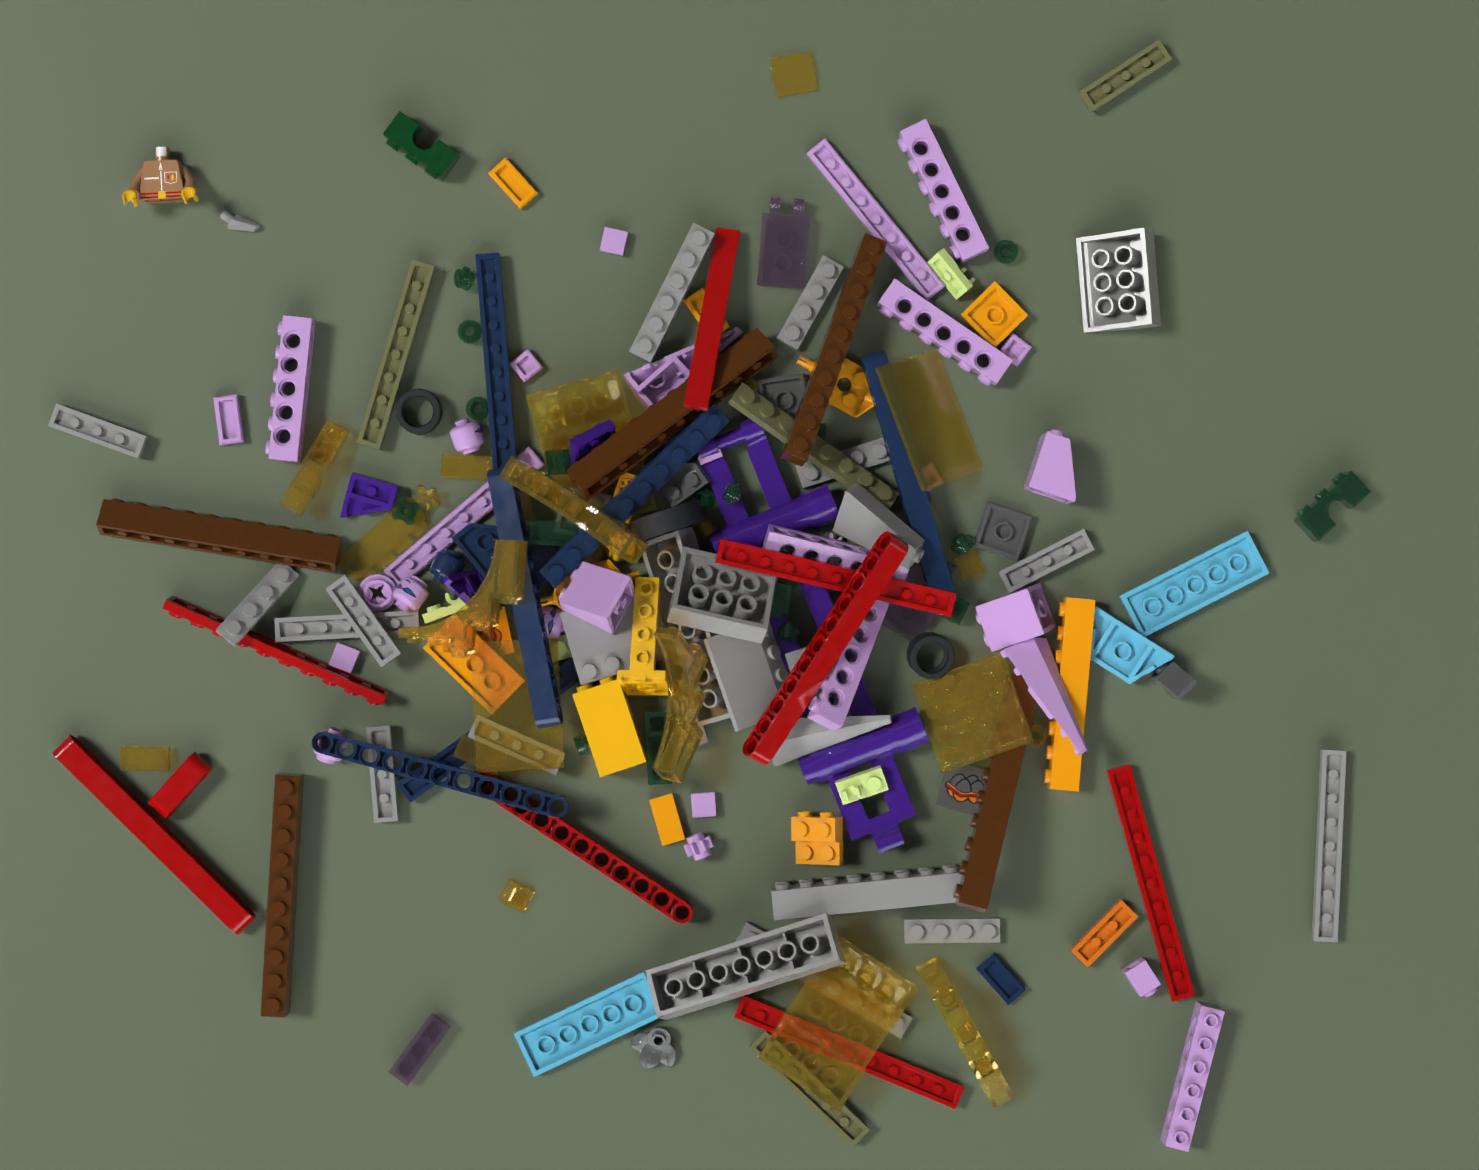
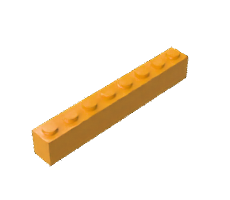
(1074, 666)

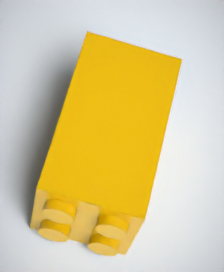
(609, 726)

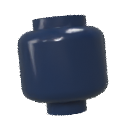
(446, 564)

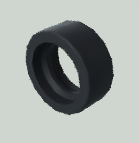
(404, 400)
(942, 668)

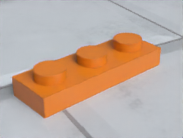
(1103, 933)

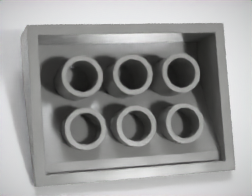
(1118, 281)
(720, 597)
(599, 652)
(746, 675)

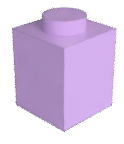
(1141, 977)

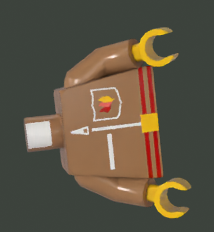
(161, 181)

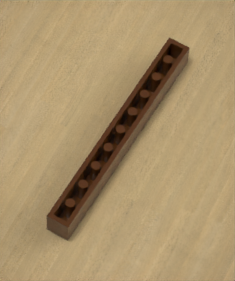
(833, 350)
(668, 417)
(219, 535)
(992, 817)
(282, 895)

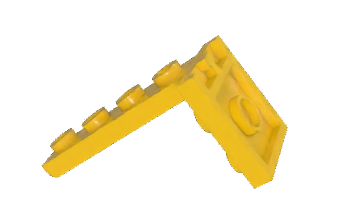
(642, 677)

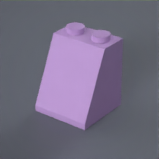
(1052, 468)
(598, 596)
(1015, 617)

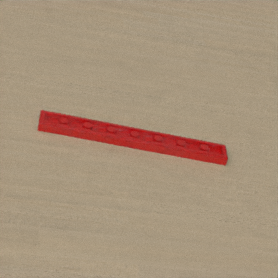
(712, 319)

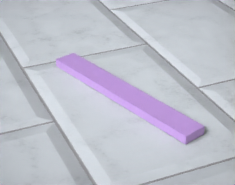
(875, 219)
(440, 536)

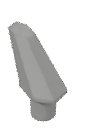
(239, 222)

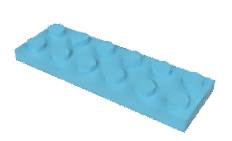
(1194, 584)
(587, 1024)

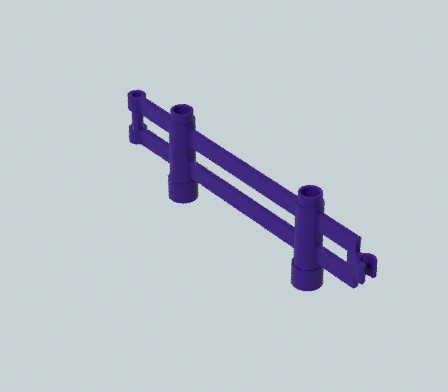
(814, 510)

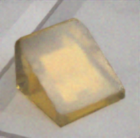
(968, 565)
(516, 895)

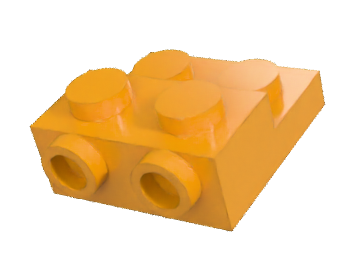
(818, 838)

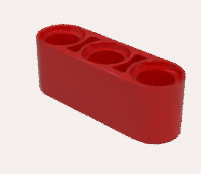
(180, 785)

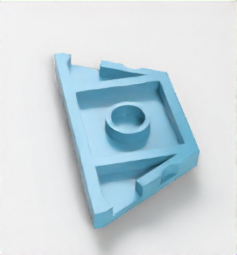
(1124, 649)

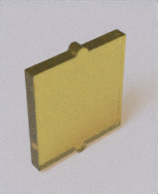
(793, 74)

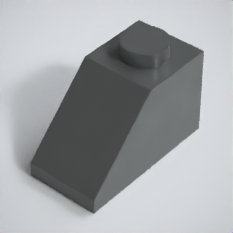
(1174, 680)

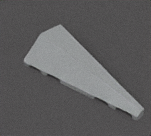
(810, 736)

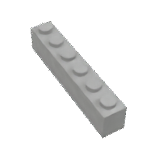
(672, 293)

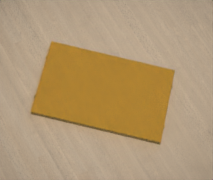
(928, 419)
(504, 714)

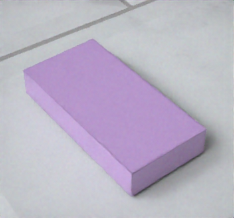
(229, 419)

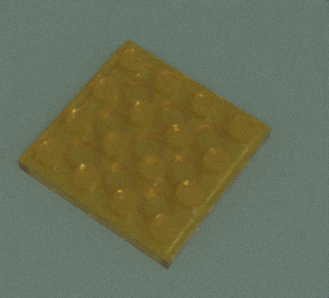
(972, 713)

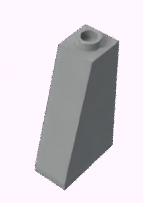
(865, 519)

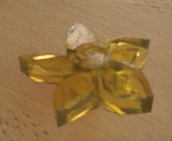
(427, 497)

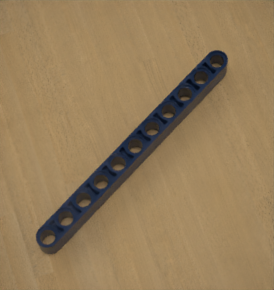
(913, 499)
(527, 611)
(430, 768)

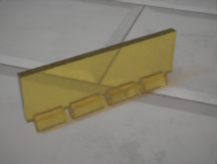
(379, 541)

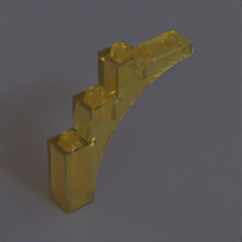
(575, 508)
(502, 585)
(685, 698)
(965, 1032)

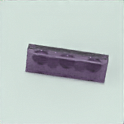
(419, 1049)

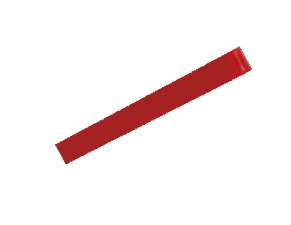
(825, 648)
(154, 834)
(589, 856)

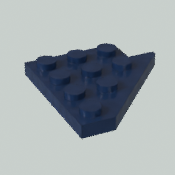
(478, 545)

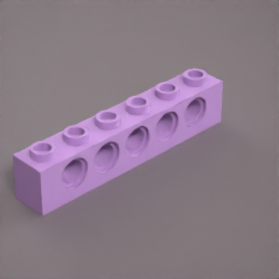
(922, 134)
(958, 333)
(298, 401)
(779, 537)
(833, 715)
(1192, 1076)

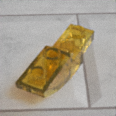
(315, 468)

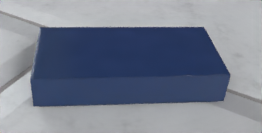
(1000, 978)

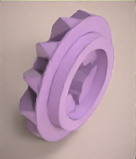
(374, 581)

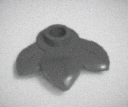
(652, 1050)

